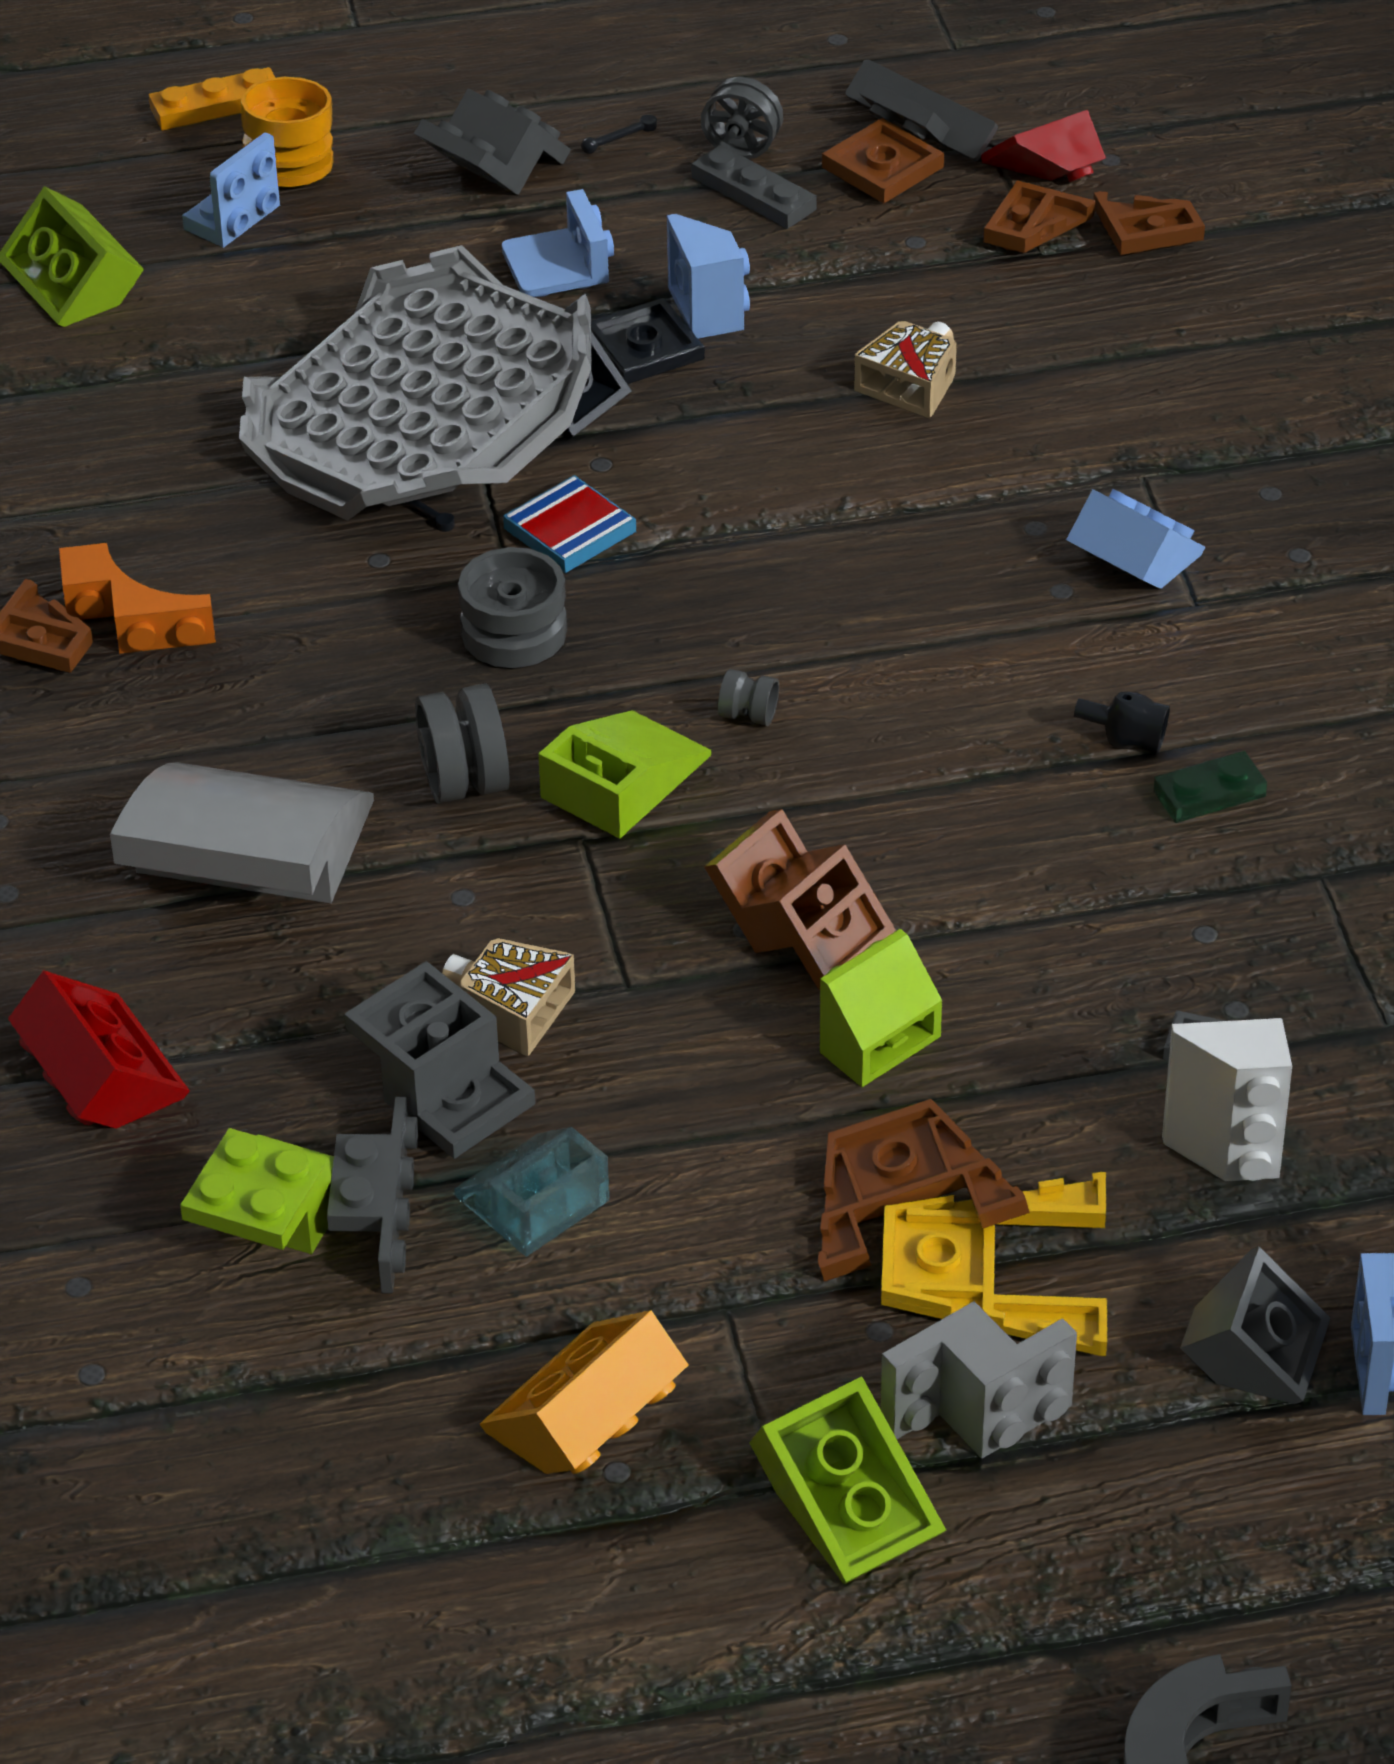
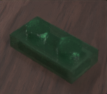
(1210, 786)

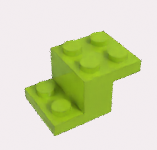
(263, 1192)

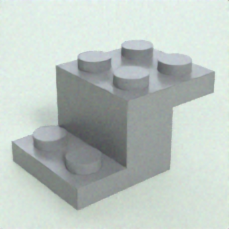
(978, 1379)

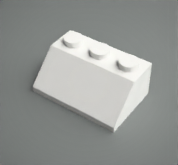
(1229, 1096)

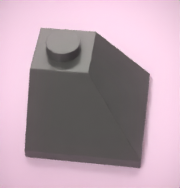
(1257, 1331)

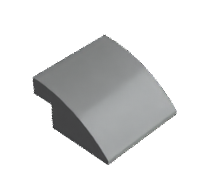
(241, 830)

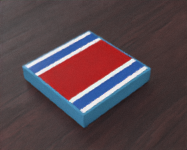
(570, 523)

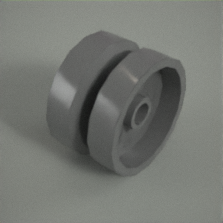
(512, 607)
(462, 743)

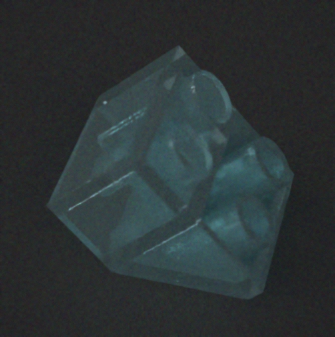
(539, 1188)

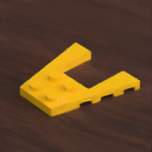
(945, 1260)

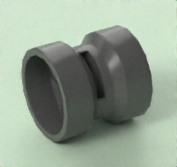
(748, 697)

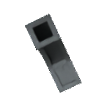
(1199, 1702)

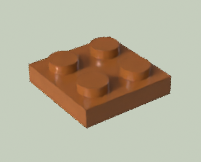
(883, 160)

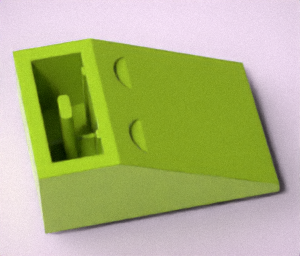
(616, 769)

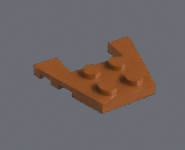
(902, 1160)

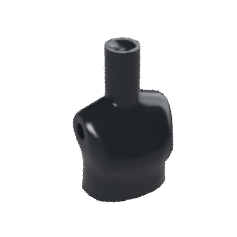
(1129, 720)

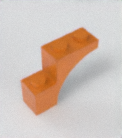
(142, 615)

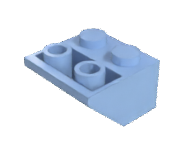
(1134, 537)

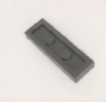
(754, 186)

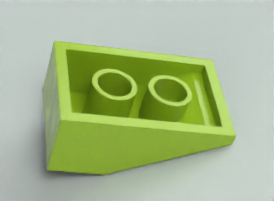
(847, 1480)

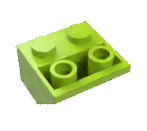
(878, 1009)

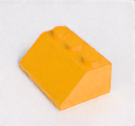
(588, 1393)

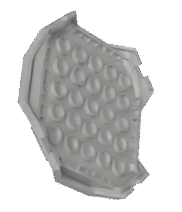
(421, 389)

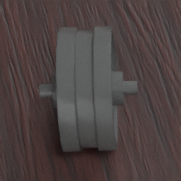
(741, 119)

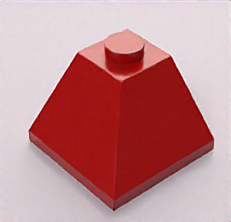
(1051, 150)

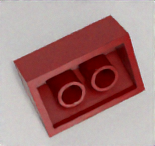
(94, 1052)

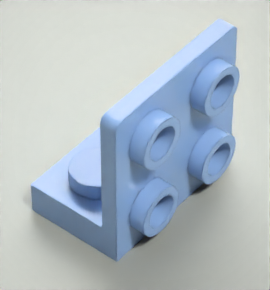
(241, 194)

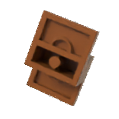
(798, 896)

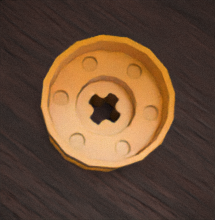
(300, 121)

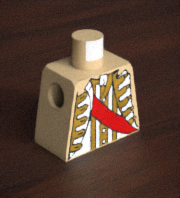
(908, 366)
(519, 985)

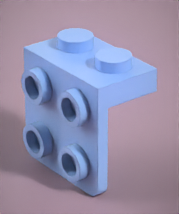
(562, 257)

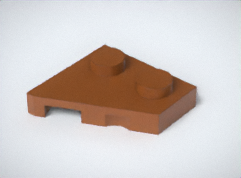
(1034, 216)
(1148, 222)
(42, 630)

